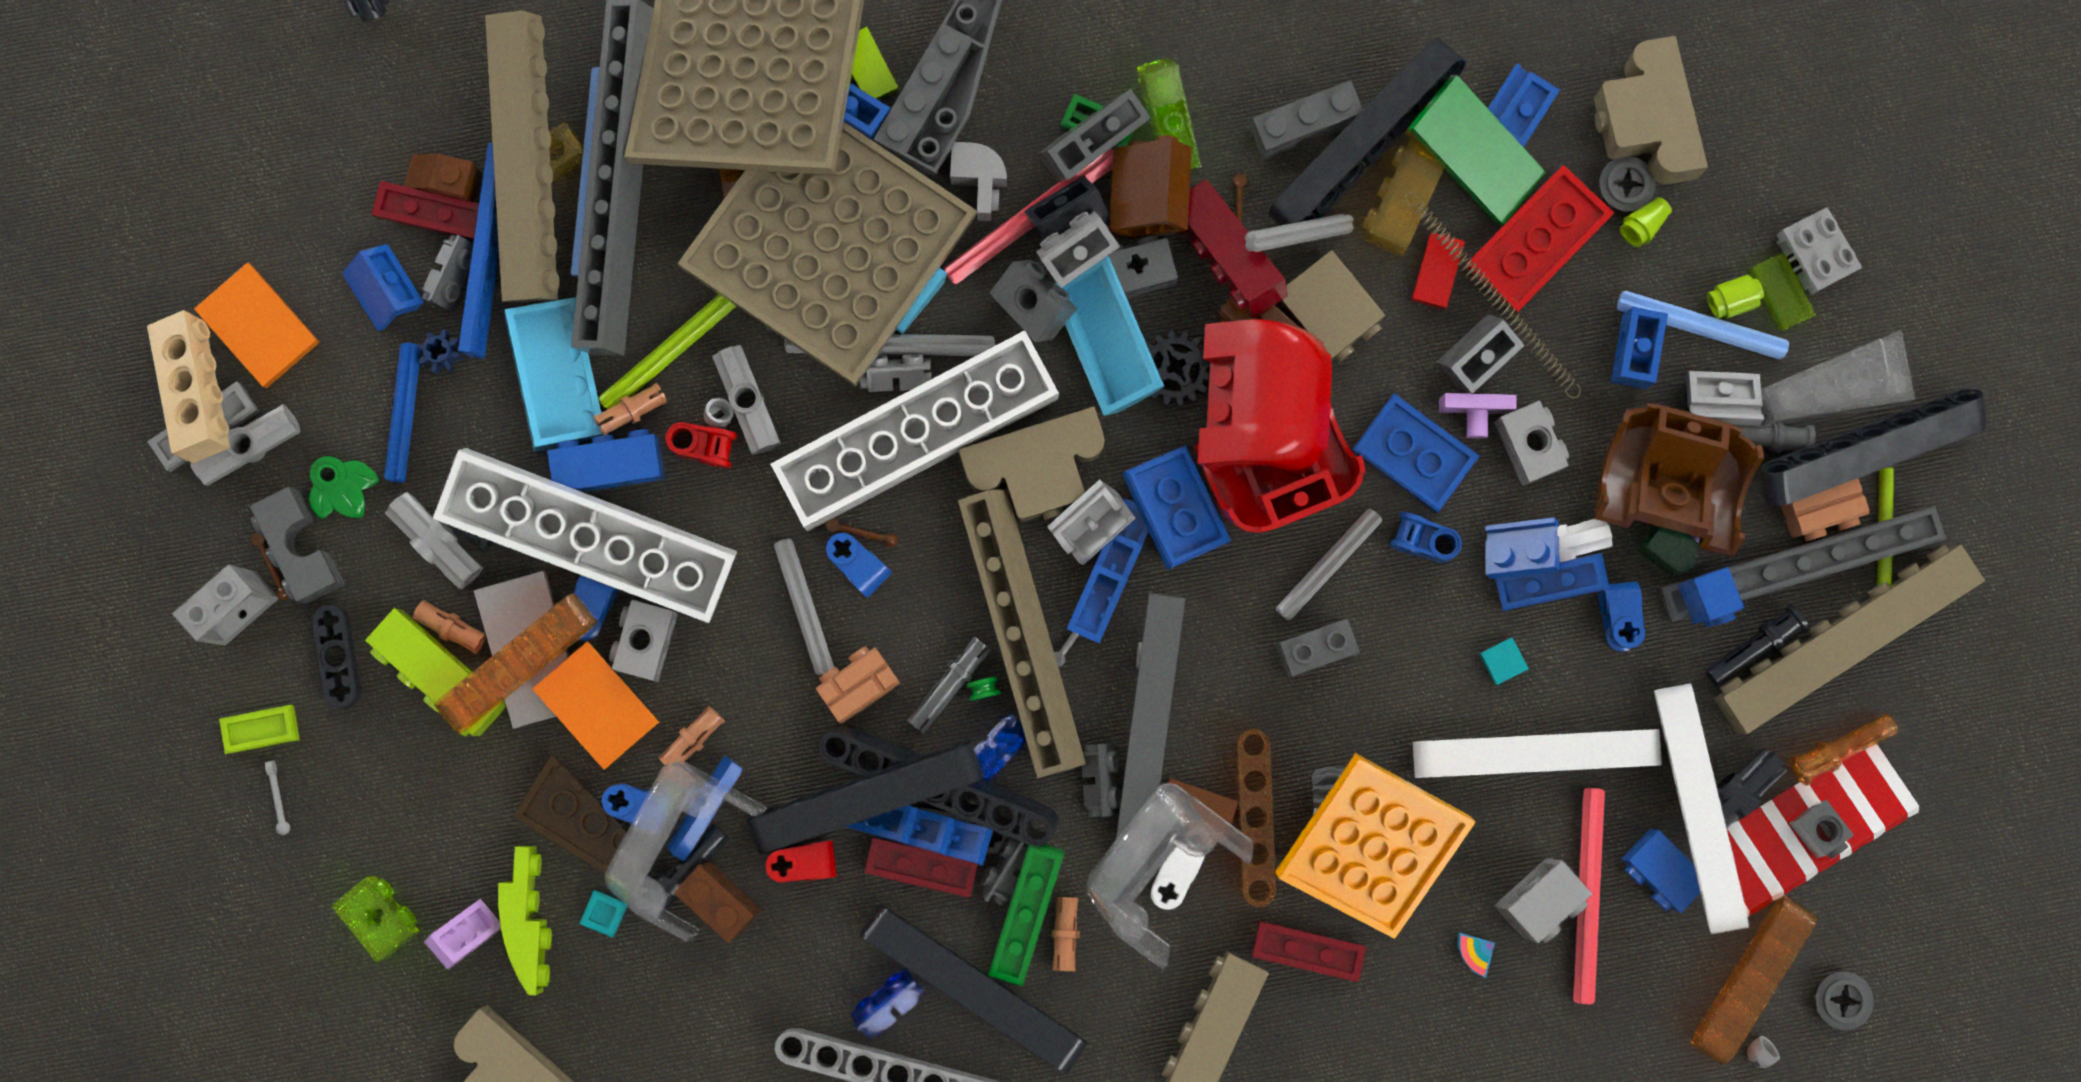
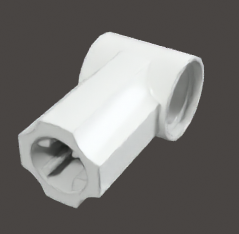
(1583, 538)

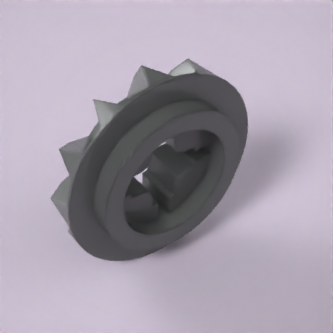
(1638, 174)
(1852, 1015)

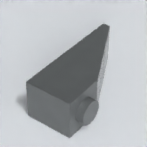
(1094, 136)

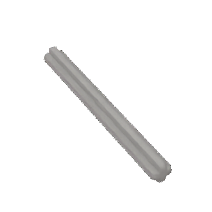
(928, 345)

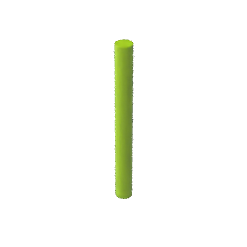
(1885, 512)

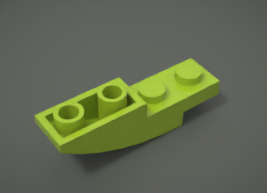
(522, 935)

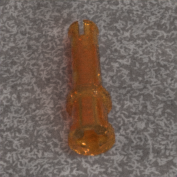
(1829, 755)

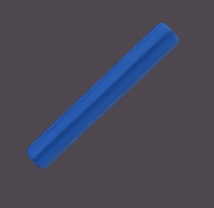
(402, 413)

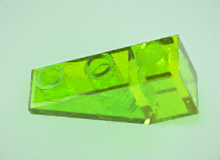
(1167, 103)

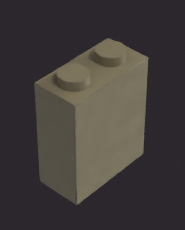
(1332, 306)

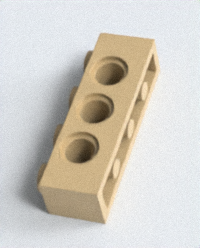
(188, 387)

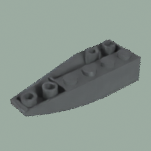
(941, 88)

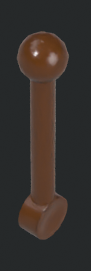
(1239, 183)
(834, 525)
(260, 542)

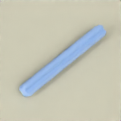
(1708, 326)

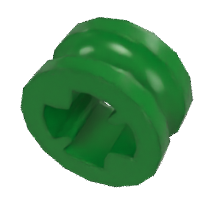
(983, 688)

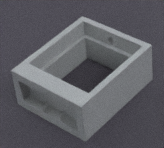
(215, 609)

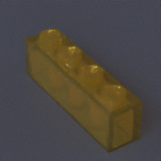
(1393, 222)

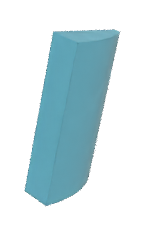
(1110, 340)
(552, 375)

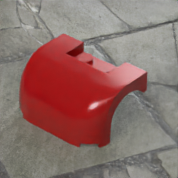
(1265, 396)
(1269, 497)

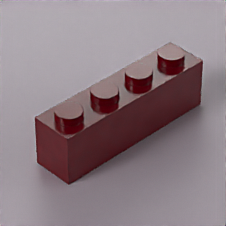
(1221, 240)

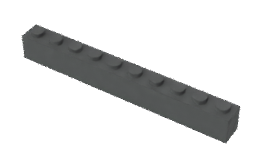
(612, 187)

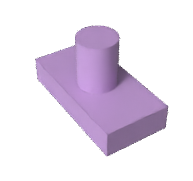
(1477, 409)
(463, 934)

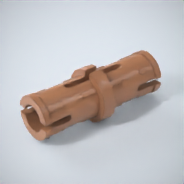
(630, 409)
(449, 626)
(692, 737)
(1065, 933)

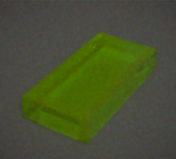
(1782, 292)

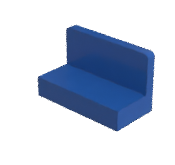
(381, 285)

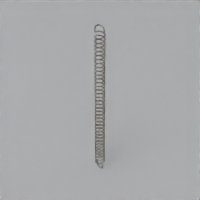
(1489, 290)

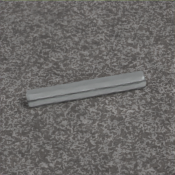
(1299, 232)
(1328, 564)
(803, 606)

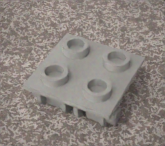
(1819, 250)

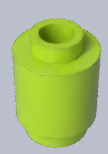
(1735, 297)

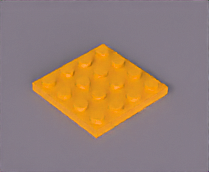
(1375, 846)

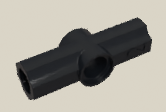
(1742, 790)

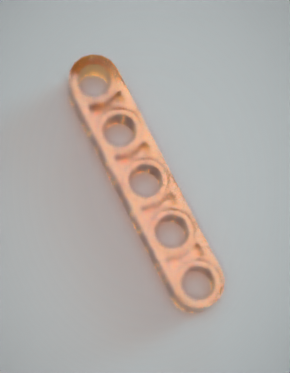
(515, 663)
(1262, 799)
(1754, 980)

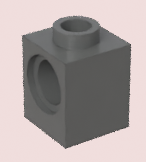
(1806, 825)

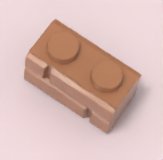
(1830, 507)
(857, 685)

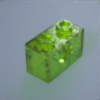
(359, 909)

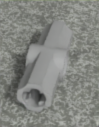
(738, 379)
(264, 435)
(434, 540)

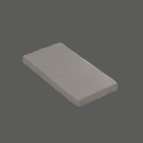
(507, 612)

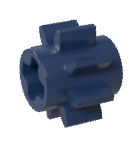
(437, 343)

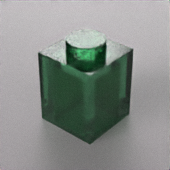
(1670, 550)

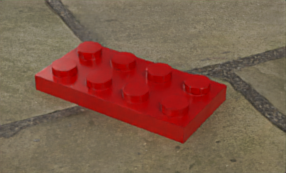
(1540, 238)

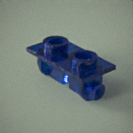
(1001, 746)
(873, 1012)

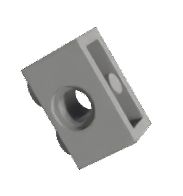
(1532, 464)
(649, 661)

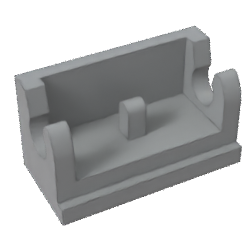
(1091, 522)

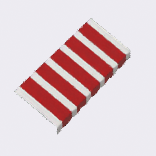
(1774, 858)

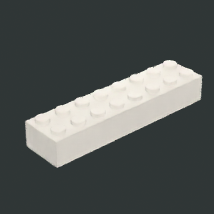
(915, 431)
(584, 534)

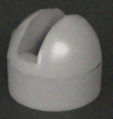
(714, 408)
(1762, 1053)

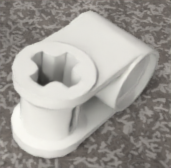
(1178, 870)

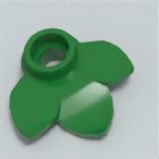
(344, 491)

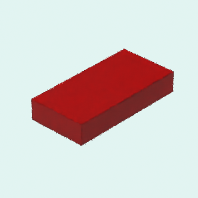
(1436, 272)

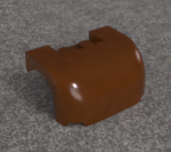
(1678, 475)

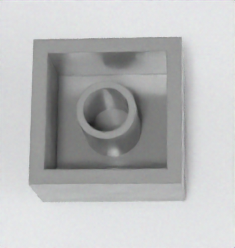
(1544, 901)

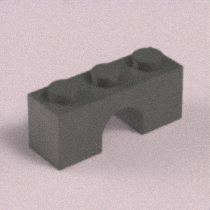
(1321, 112)
(279, 520)

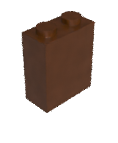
(1150, 188)
(718, 901)

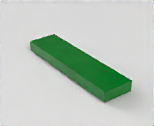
(1026, 913)

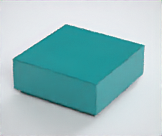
(1503, 661)
(603, 913)

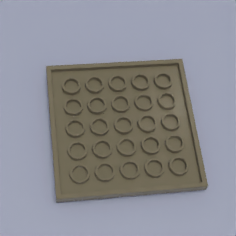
(745, 84)
(830, 254)

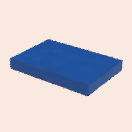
(1415, 453)
(1176, 507)

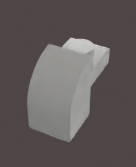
(981, 167)

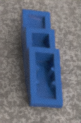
(1108, 579)
(929, 832)

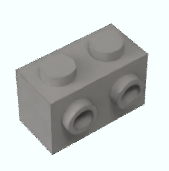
(1077, 248)

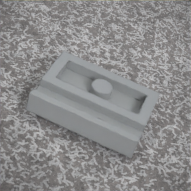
(1725, 396)

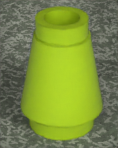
(1645, 222)

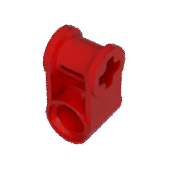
(704, 444)
(809, 862)

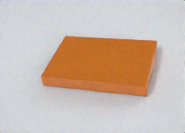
(257, 325)
(595, 705)

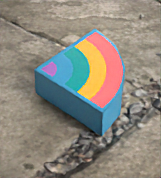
(1475, 953)

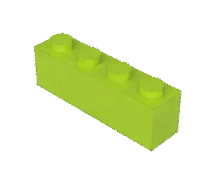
(422, 662)

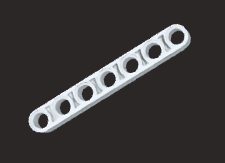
(1537, 753)
(1701, 809)

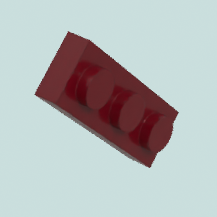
(425, 210)
(920, 867)
(1308, 951)

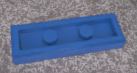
(1574, 579)
(693, 828)

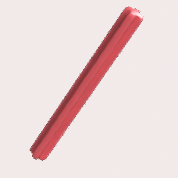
(1016, 225)
(1590, 876)

